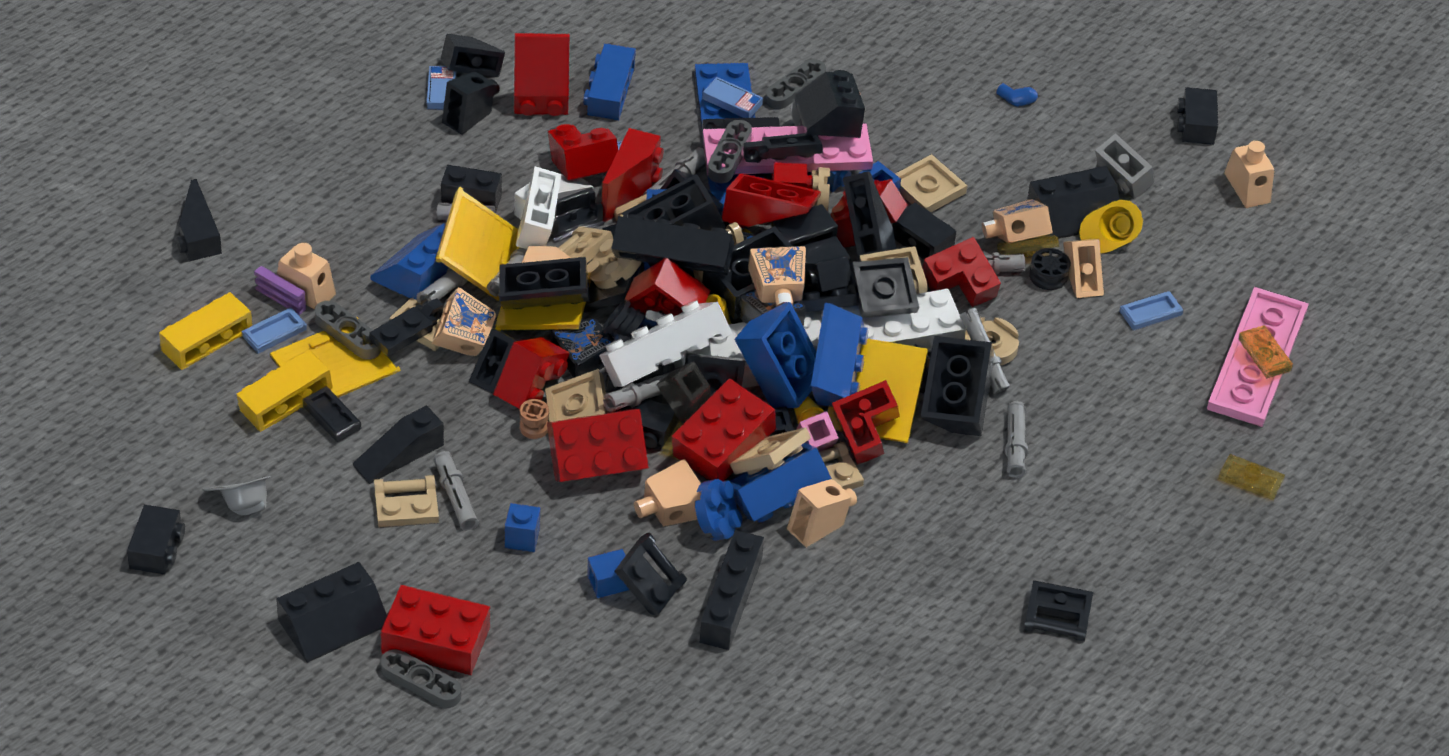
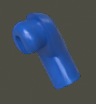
(1017, 97)

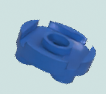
(717, 509)

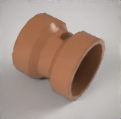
(534, 418)

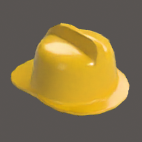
(1113, 225)

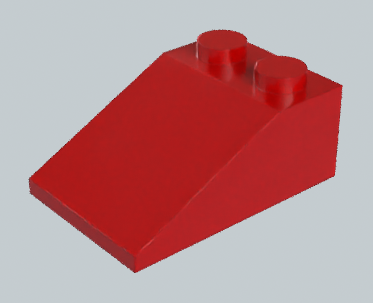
(541, 74)
(632, 170)
(761, 200)

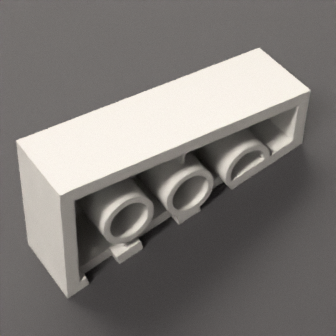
(664, 342)

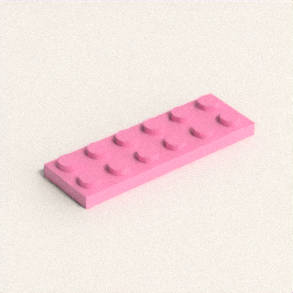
(837, 154)
(1241, 386)

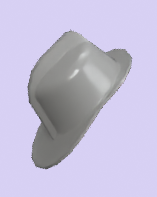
(244, 497)

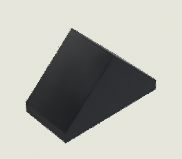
(492, 360)

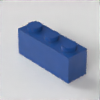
(610, 81)

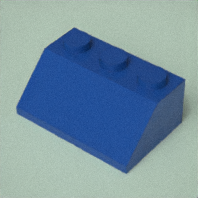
(414, 265)
(838, 355)
(779, 356)
(771, 489)

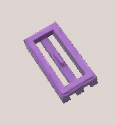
(280, 290)

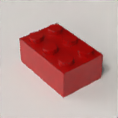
(723, 430)
(597, 445)
(436, 629)

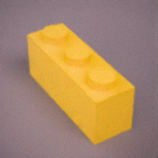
(205, 330)
(283, 389)

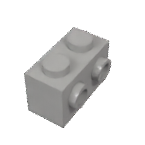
(1126, 166)

